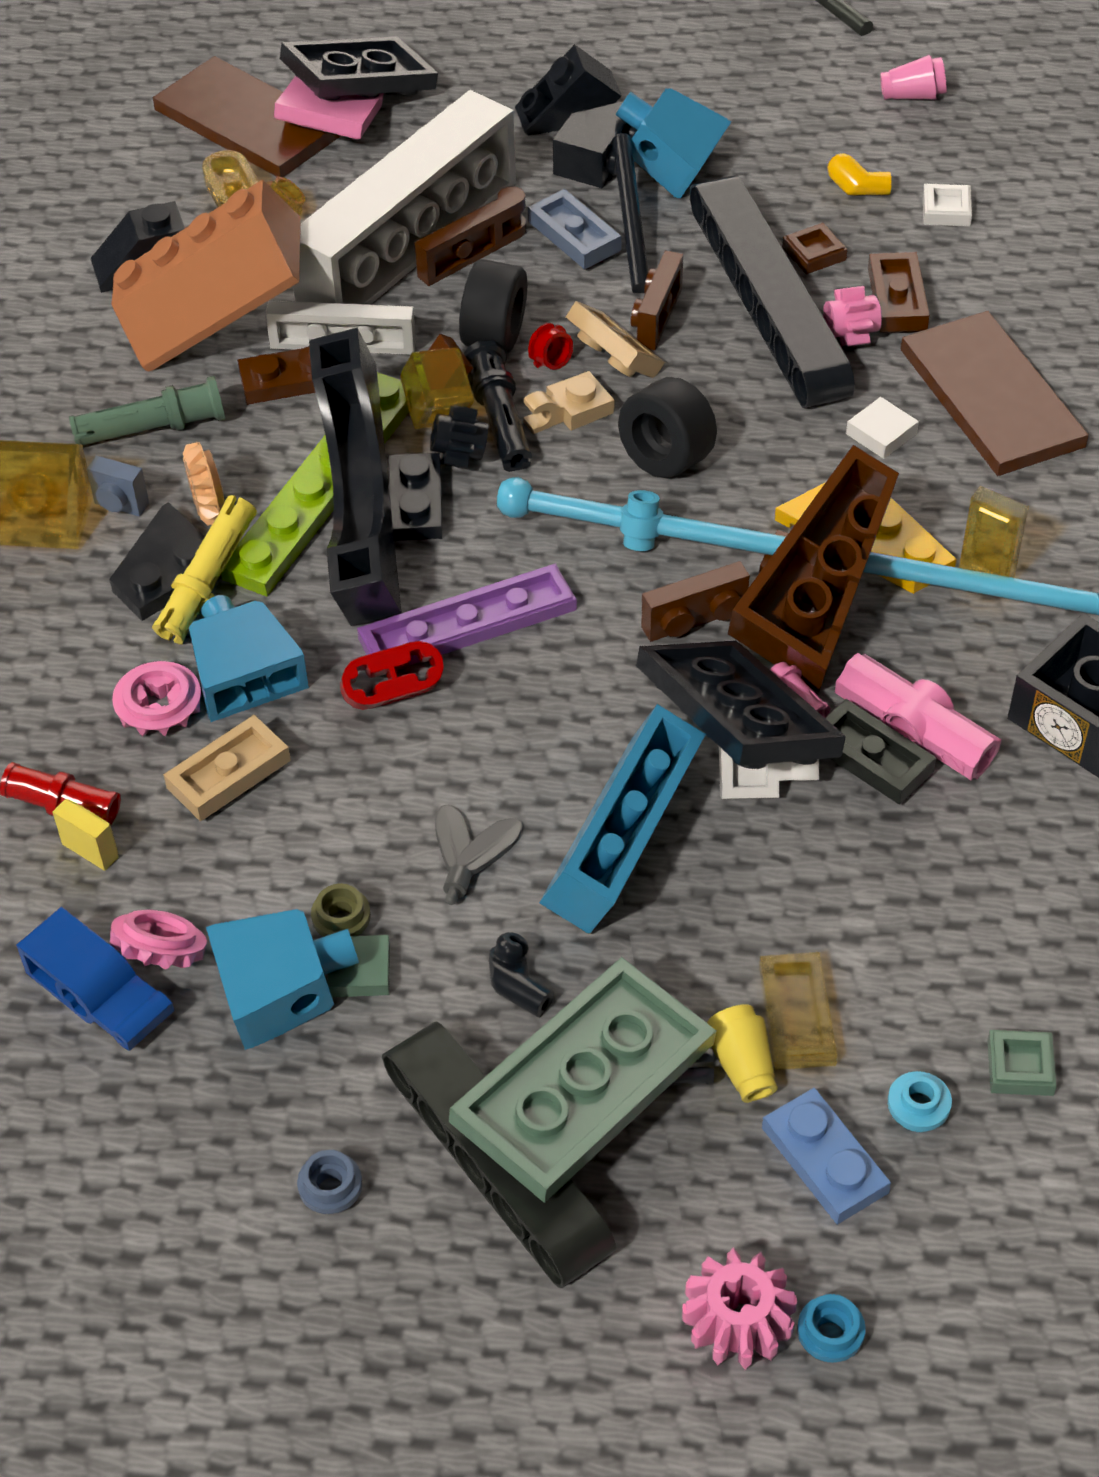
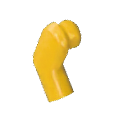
(855, 179)

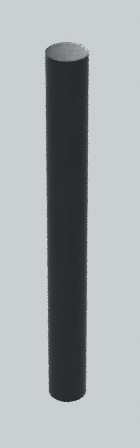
(630, 212)

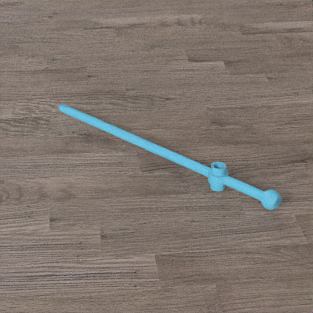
(644, 521)

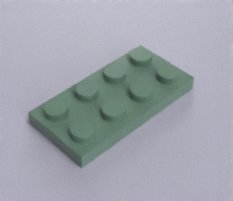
(581, 1078)

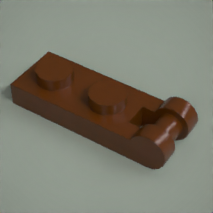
(471, 237)

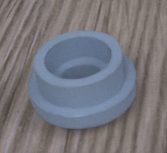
(329, 1165)

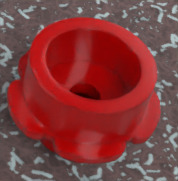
(550, 346)

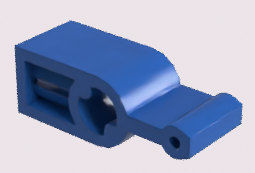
(92, 979)

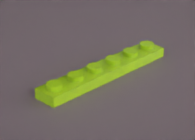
(300, 508)

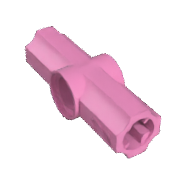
(919, 713)

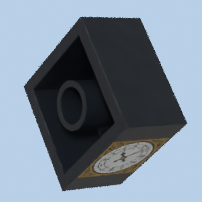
(1060, 694)

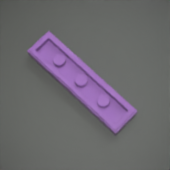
(475, 614)

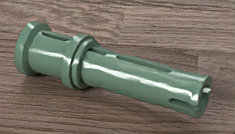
(172, 408)

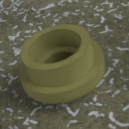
(340, 899)

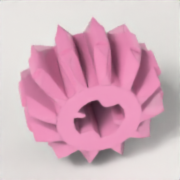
(759, 1322)

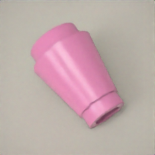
(915, 80)

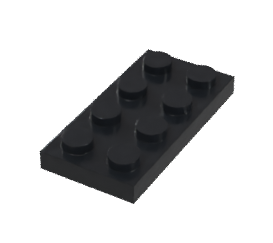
(740, 703)

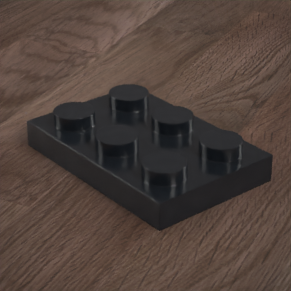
(358, 67)

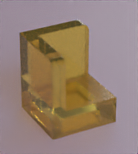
(434, 383)

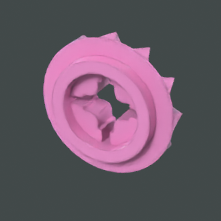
(158, 680)
(157, 938)

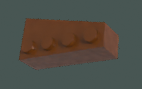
(811, 579)

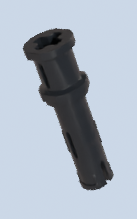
(495, 390)

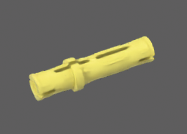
(199, 578)

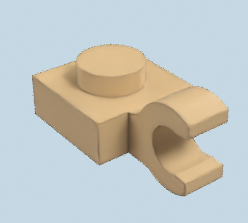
(570, 401)

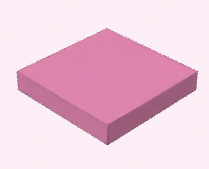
(344, 116)

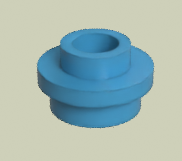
(835, 1310)

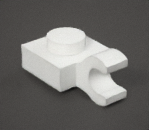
(743, 782)

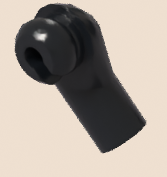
(510, 975)

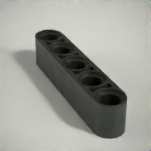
(562, 1233)

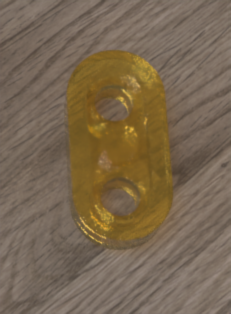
(226, 174)

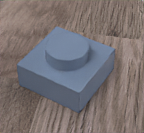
(117, 486)

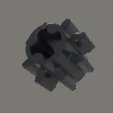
(459, 436)

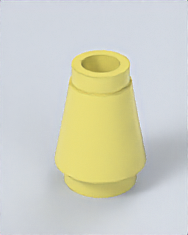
(744, 1051)

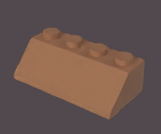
(208, 274)

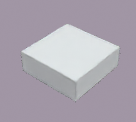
(947, 205)
(882, 427)

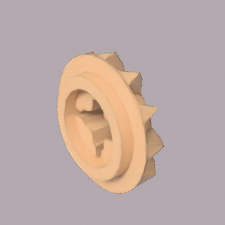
(203, 482)

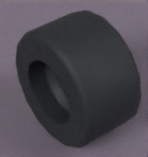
(493, 303)
(667, 427)

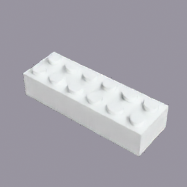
(369, 230)

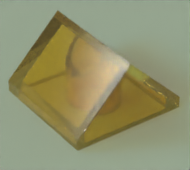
(43, 494)

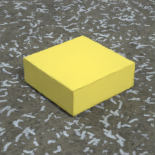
(86, 834)

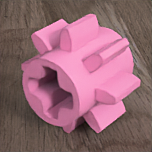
(853, 315)

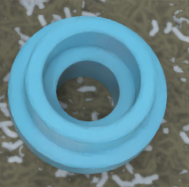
(915, 1115)

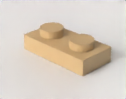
(603, 333)
(227, 767)

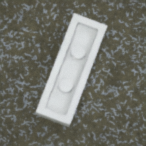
(381, 326)

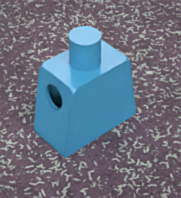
(672, 137)
(244, 657)
(276, 971)

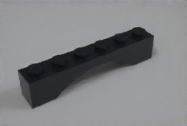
(362, 537)

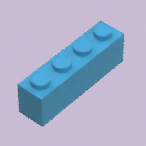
(622, 820)

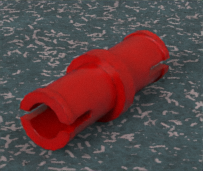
(51, 790)

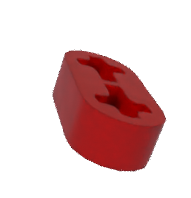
(388, 662)

